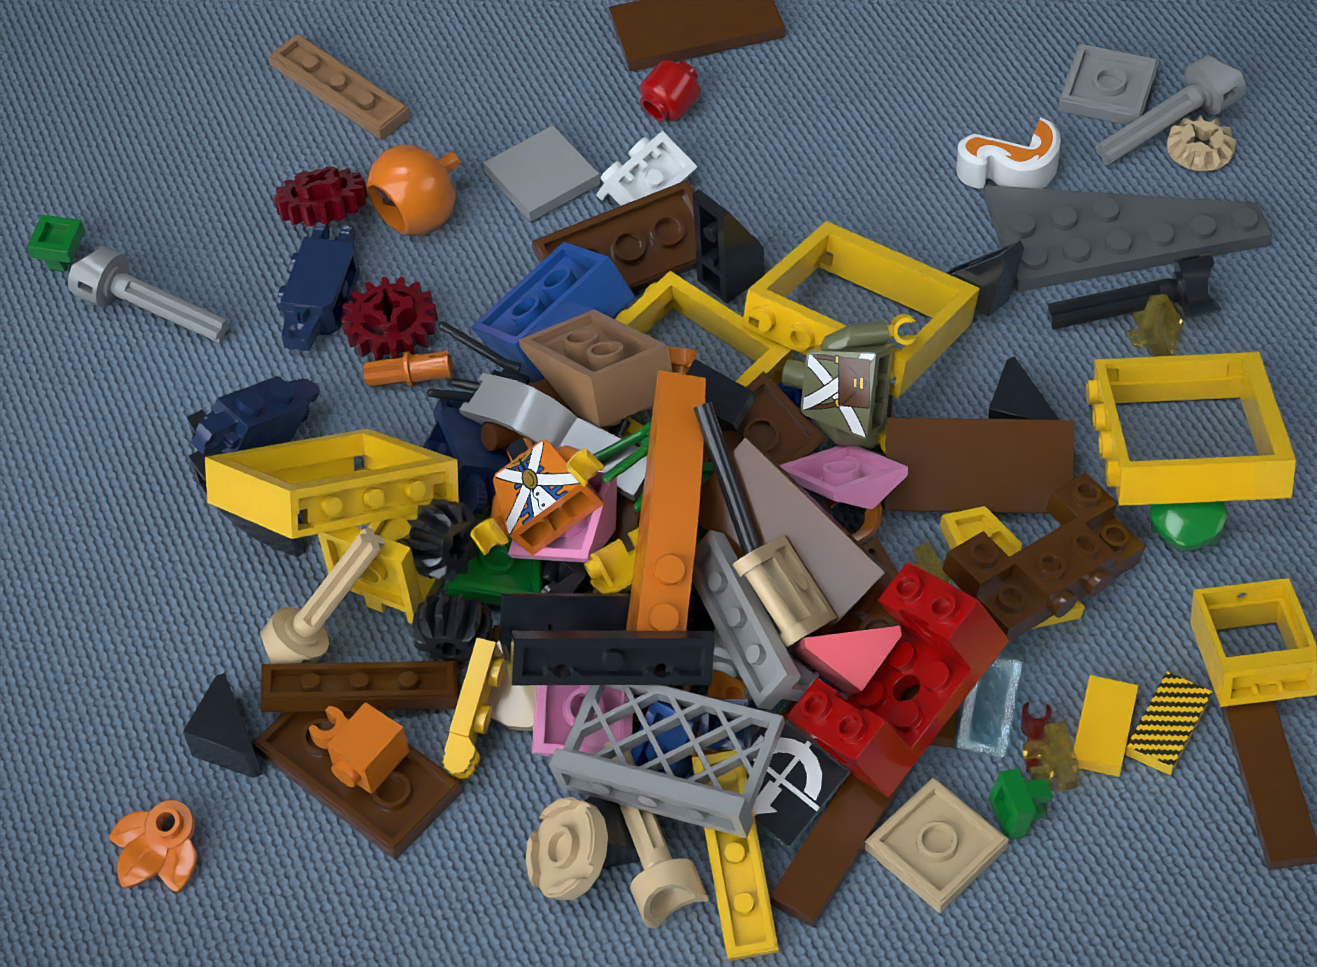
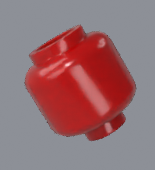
(669, 90)

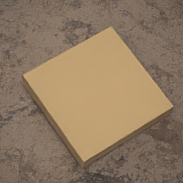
(936, 844)

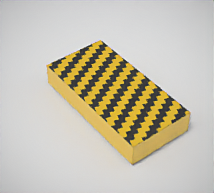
(1168, 723)

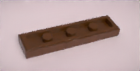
(351, 684)
(1271, 785)
(831, 849)

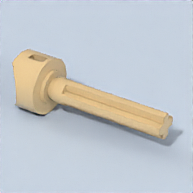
(299, 634)
(665, 881)

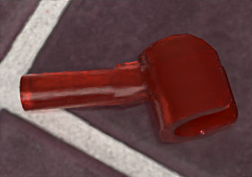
(1034, 729)

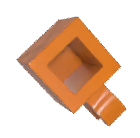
(363, 747)

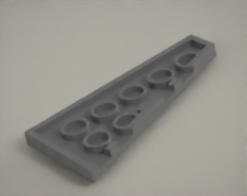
(1105, 234)

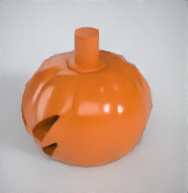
(416, 185)

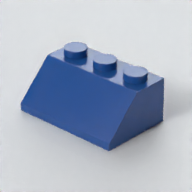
(553, 292)

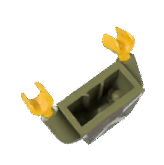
(849, 381)

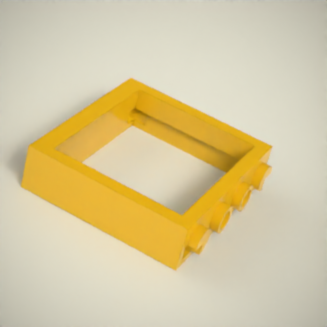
(876, 268)
(677, 294)
(320, 478)
(1195, 479)

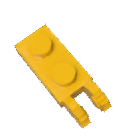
(472, 712)

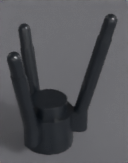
(510, 368)

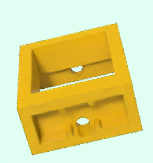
(1259, 675)

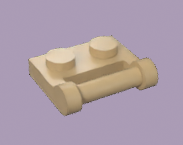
(786, 590)

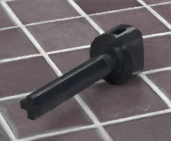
(1187, 288)

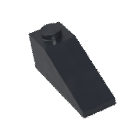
(726, 252)

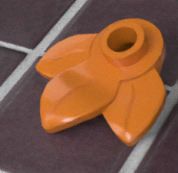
(155, 852)

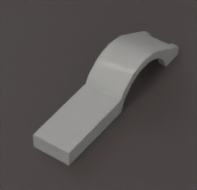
(543, 418)

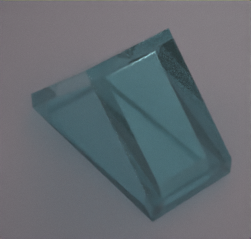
(991, 708)

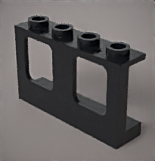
(592, 643)

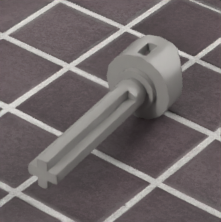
(1206, 88)
(109, 278)

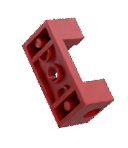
(942, 648)

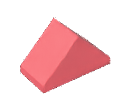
(848, 657)

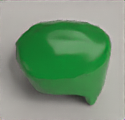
(1189, 524)

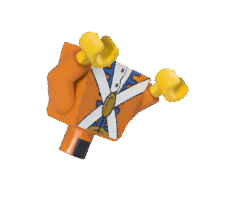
(539, 495)

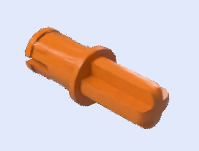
(409, 369)

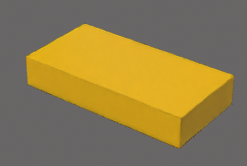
(1105, 725)

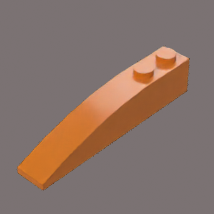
(669, 507)

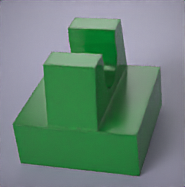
(56, 241)
(1018, 802)

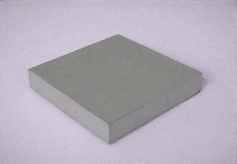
(1108, 84)
(541, 173)

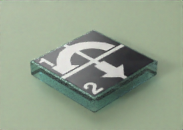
(795, 785)

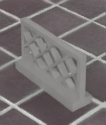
(748, 627)
(660, 792)

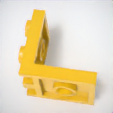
(392, 573)

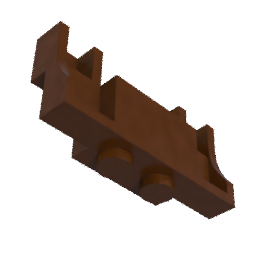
(1055, 569)

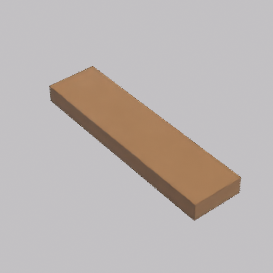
(339, 86)

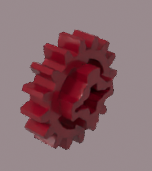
(320, 196)
(368, 316)

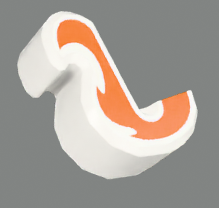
(1009, 162)

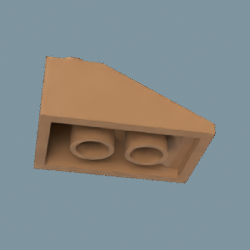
(599, 366)

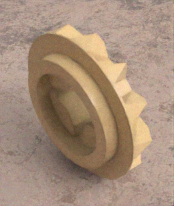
(1198, 155)

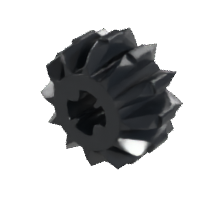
(442, 539)
(450, 625)

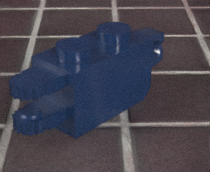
(318, 286)
(256, 416)
(461, 439)

